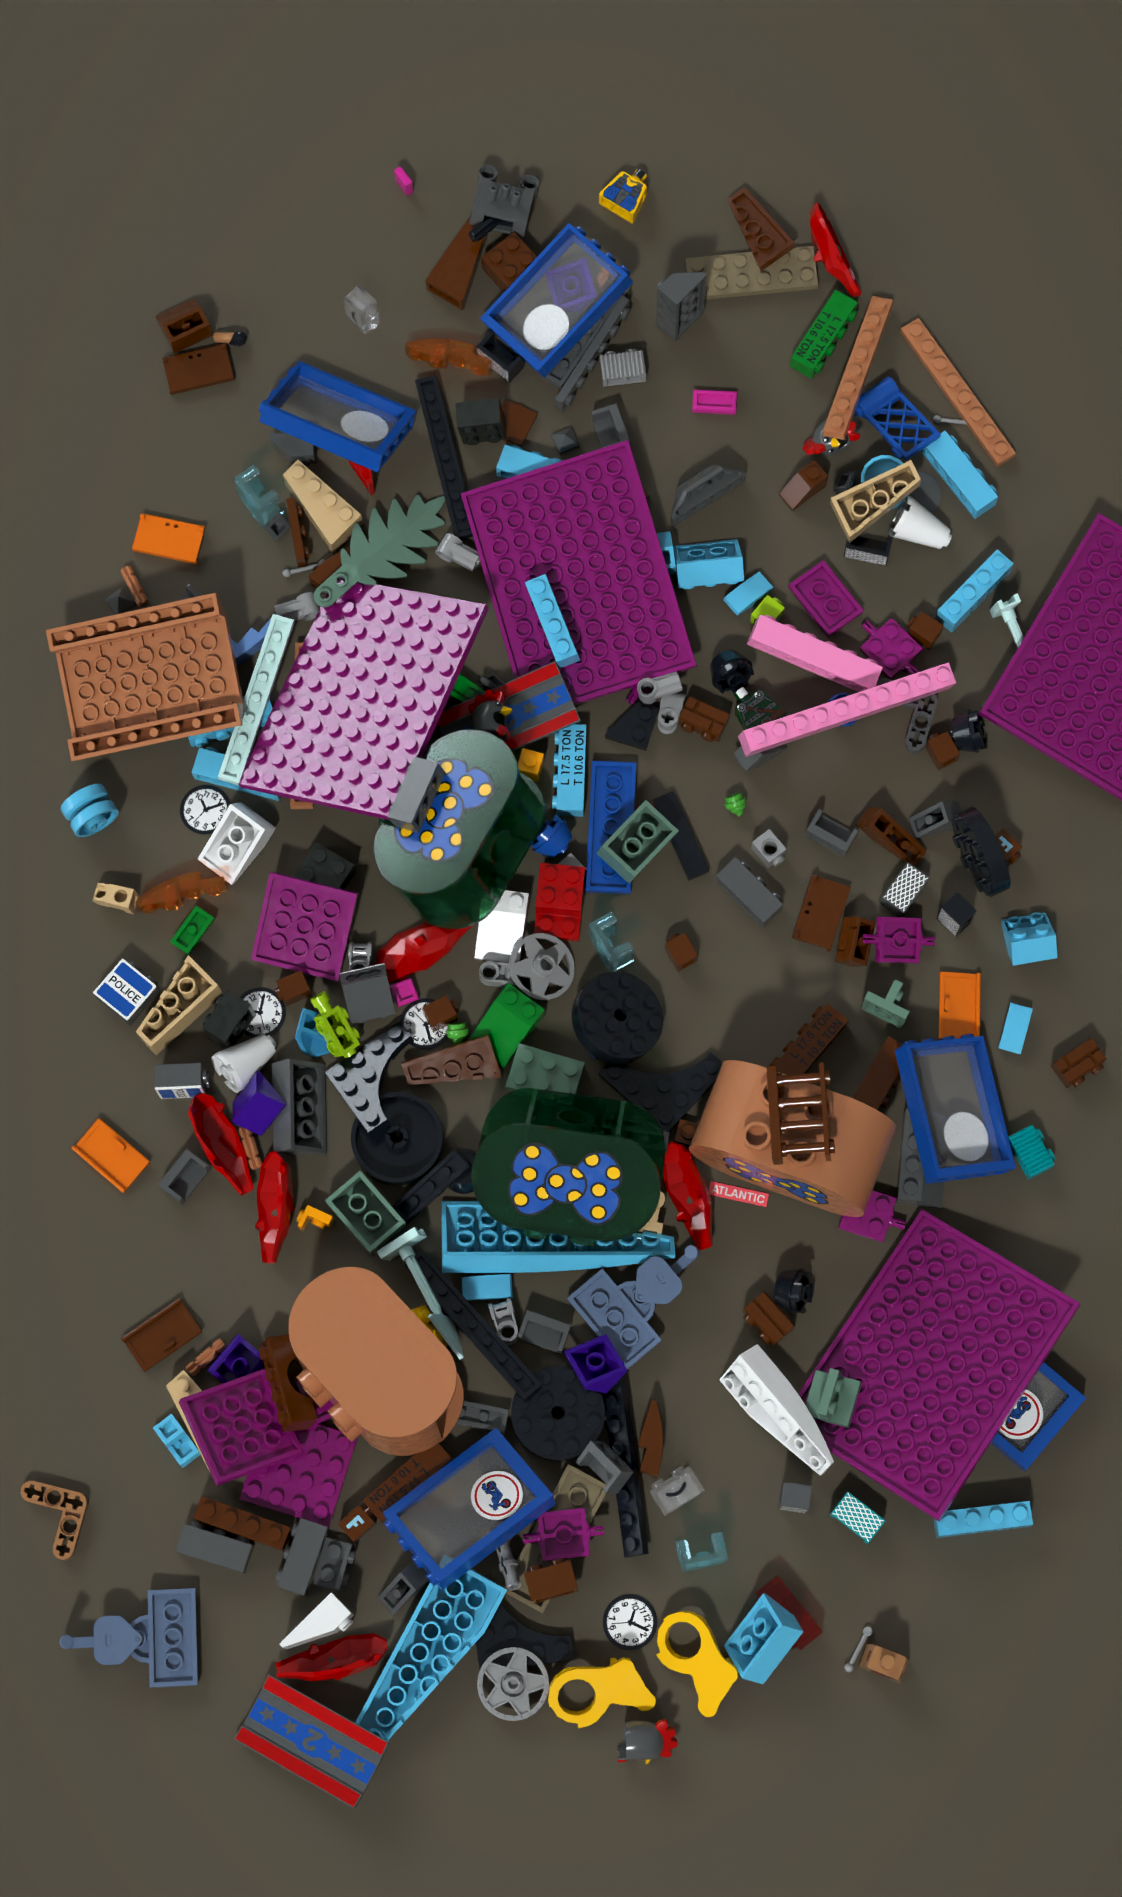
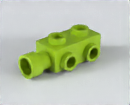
(336, 1028)

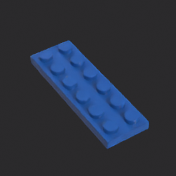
(610, 806)

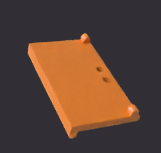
(175, 541)
(961, 999)
(105, 1153)

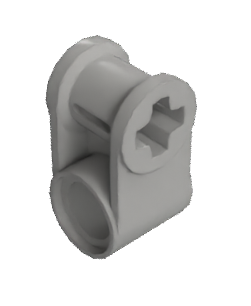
(670, 709)
(360, 955)
(502, 974)
(504, 1317)

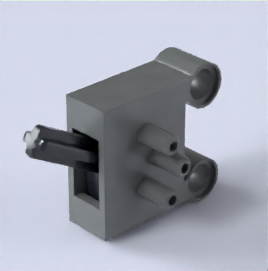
(501, 205)

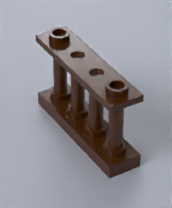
(780, 1126)

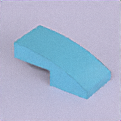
(748, 593)
(1015, 1028)
(487, 1287)
(177, 1440)

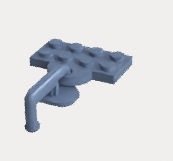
(615, 1312)
(167, 1635)

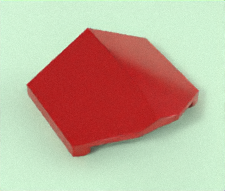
(365, 475)

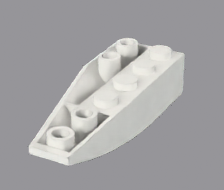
(776, 1407)

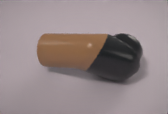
(236, 339)

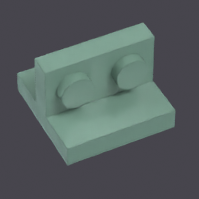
(887, 1008)
(833, 1397)

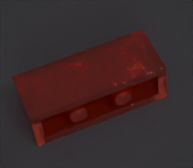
(781, 1594)

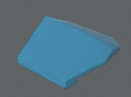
(308, 1037)

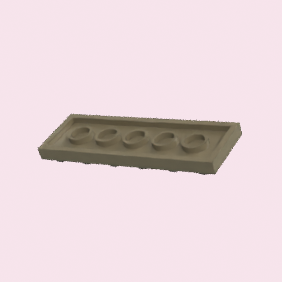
(740, 276)
(572, 1492)

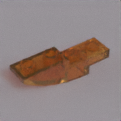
(440, 352)
(171, 892)

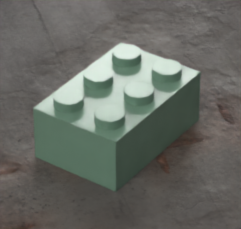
(637, 841)
(544, 1071)
(365, 1213)

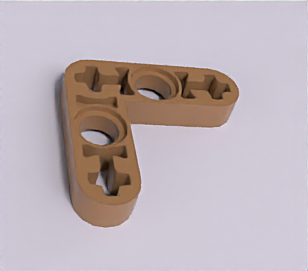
(67, 1514)

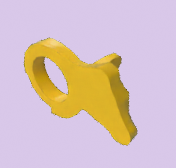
(710, 1670)
(614, 1684)

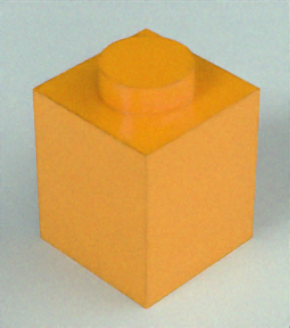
(531, 764)

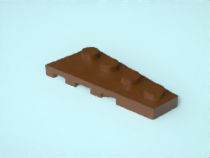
(762, 233)
(458, 1062)

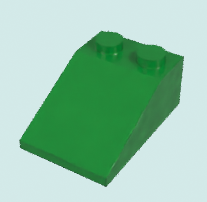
(509, 1023)

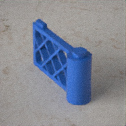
(883, 396)

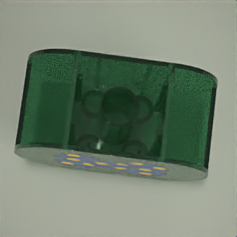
(471, 836)
(569, 1165)

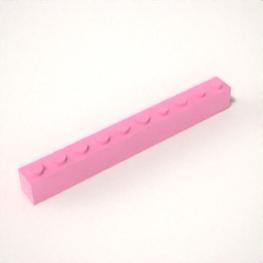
(846, 709)

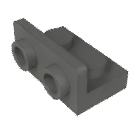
(334, 1564)

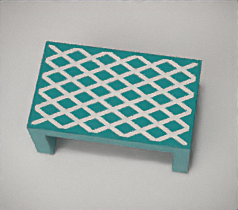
(857, 1517)

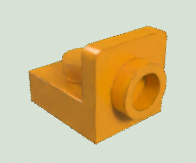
(318, 1218)

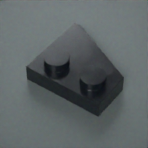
(635, 726)

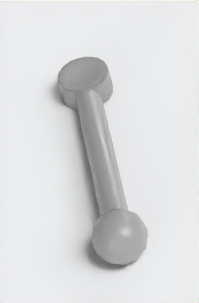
(937, 419)
(286, 572)
(867, 1631)

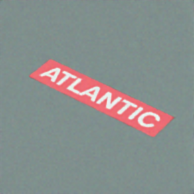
(738, 1194)

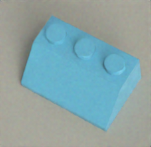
(708, 564)
(762, 1639)

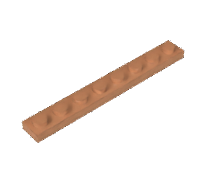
(858, 368)
(957, 392)

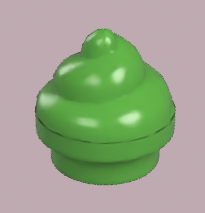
(735, 803)
(457, 1031)

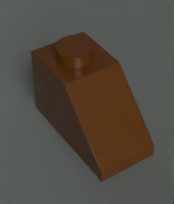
(804, 485)

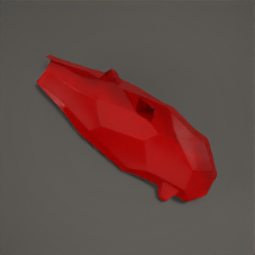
(828, 253)
(417, 950)
(211, 1130)
(685, 1181)
(273, 1193)
(351, 1654)

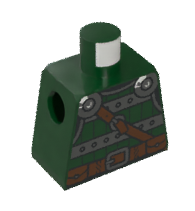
(756, 708)

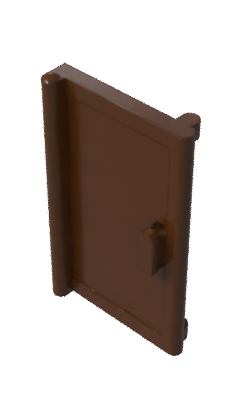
(198, 371)
(820, 921)
(160, 1333)

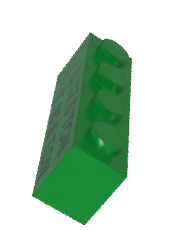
(823, 334)

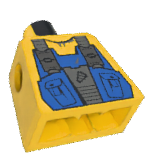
(625, 195)

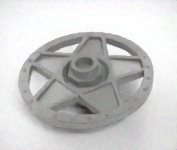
(541, 966)
(513, 1684)

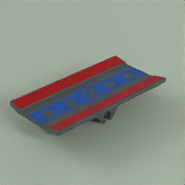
(538, 706)
(312, 1741)

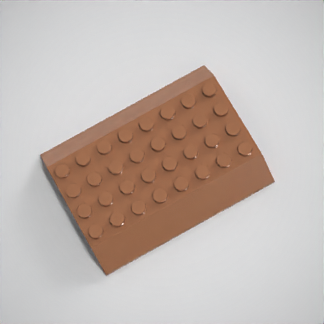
(148, 676)

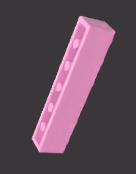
(813, 654)

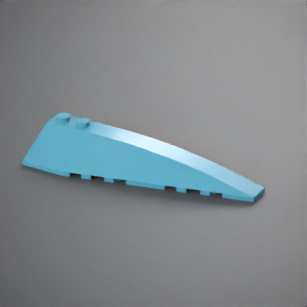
(482, 1245)
(429, 1648)

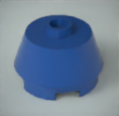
(552, 838)

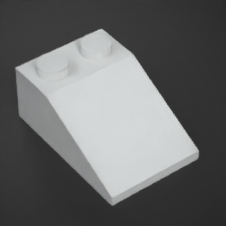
(236, 842)
(503, 928)
(323, 1621)

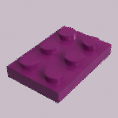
(825, 599)

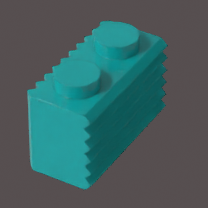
(1031, 1152)

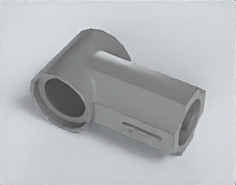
(454, 550)
(301, 608)
(661, 686)

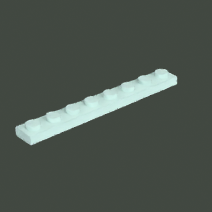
(256, 698)

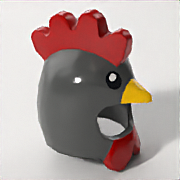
(829, 445)
(490, 714)
(646, 1740)

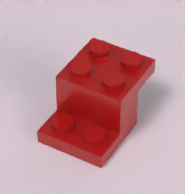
(559, 901)

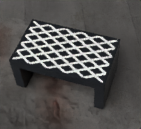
(502, 361)
(868, 550)
(956, 914)

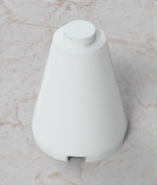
(919, 526)
(243, 1060)

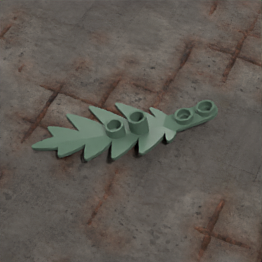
(383, 546)

